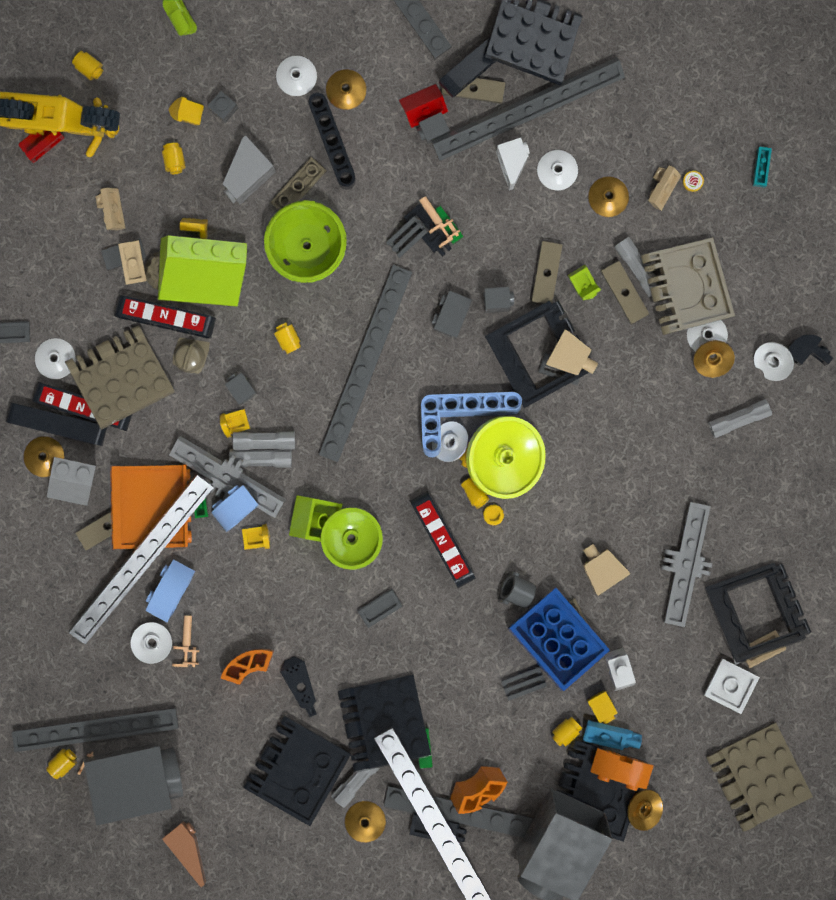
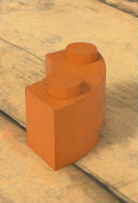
(247, 663)
(621, 769)
(480, 789)

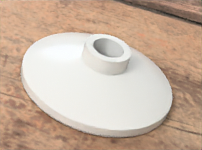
(300, 85)
(556, 180)
(696, 335)
(43, 355)
(771, 368)
(452, 432)
(141, 647)

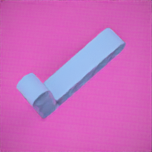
(462, 410)

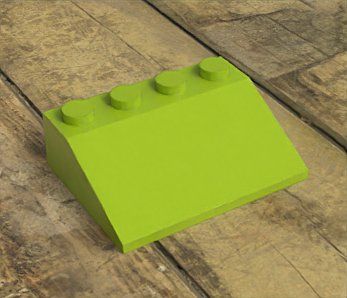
(201, 270)

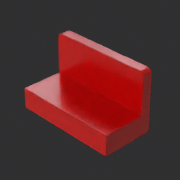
(423, 105)
(38, 145)

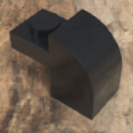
(806, 345)

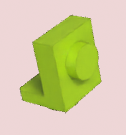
(584, 283)

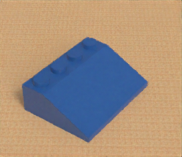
(558, 639)

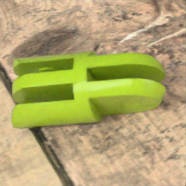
(179, 17)

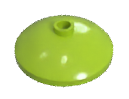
(367, 538)

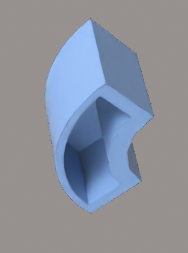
(234, 507)
(169, 591)

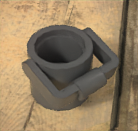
(516, 591)

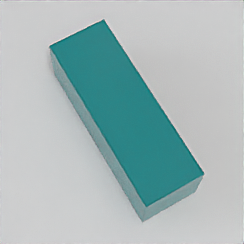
(762, 167)

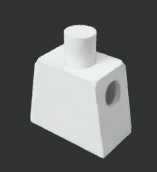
(619, 669)

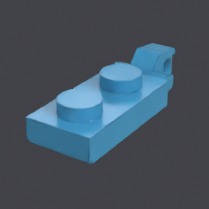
(611, 736)

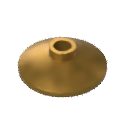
(348, 99)
(604, 206)
(714, 366)
(42, 445)
(368, 811)
(651, 812)

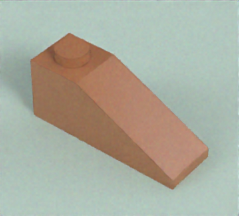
(185, 848)

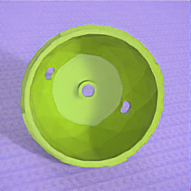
(300, 224)

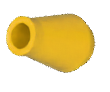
(475, 495)

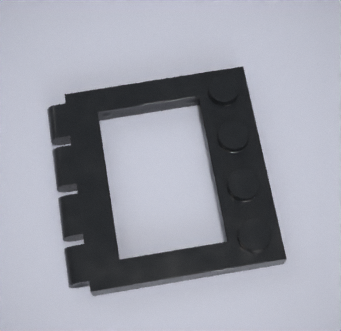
(511, 361)
(731, 624)

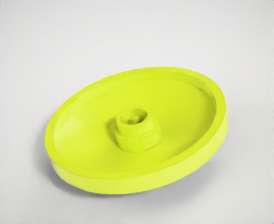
(505, 457)

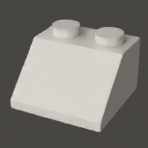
(512, 159)

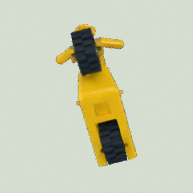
(57, 113)

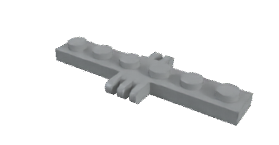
(226, 475)
(686, 564)

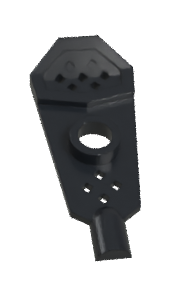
(297, 677)

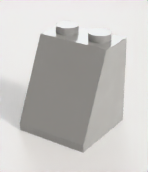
(246, 172)
(70, 481)

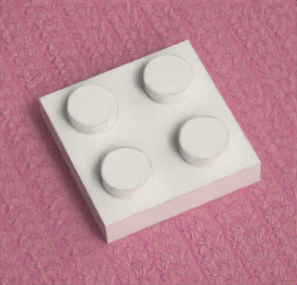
(731, 686)

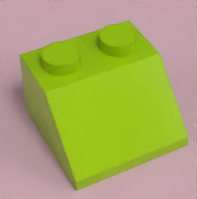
(310, 517)

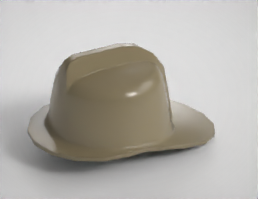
(190, 355)

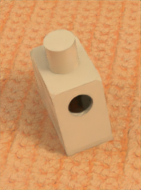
(571, 355)
(603, 569)

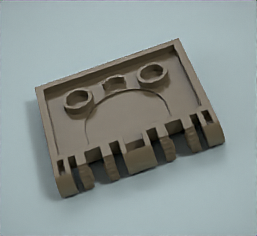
(691, 284)
(121, 380)
(762, 774)

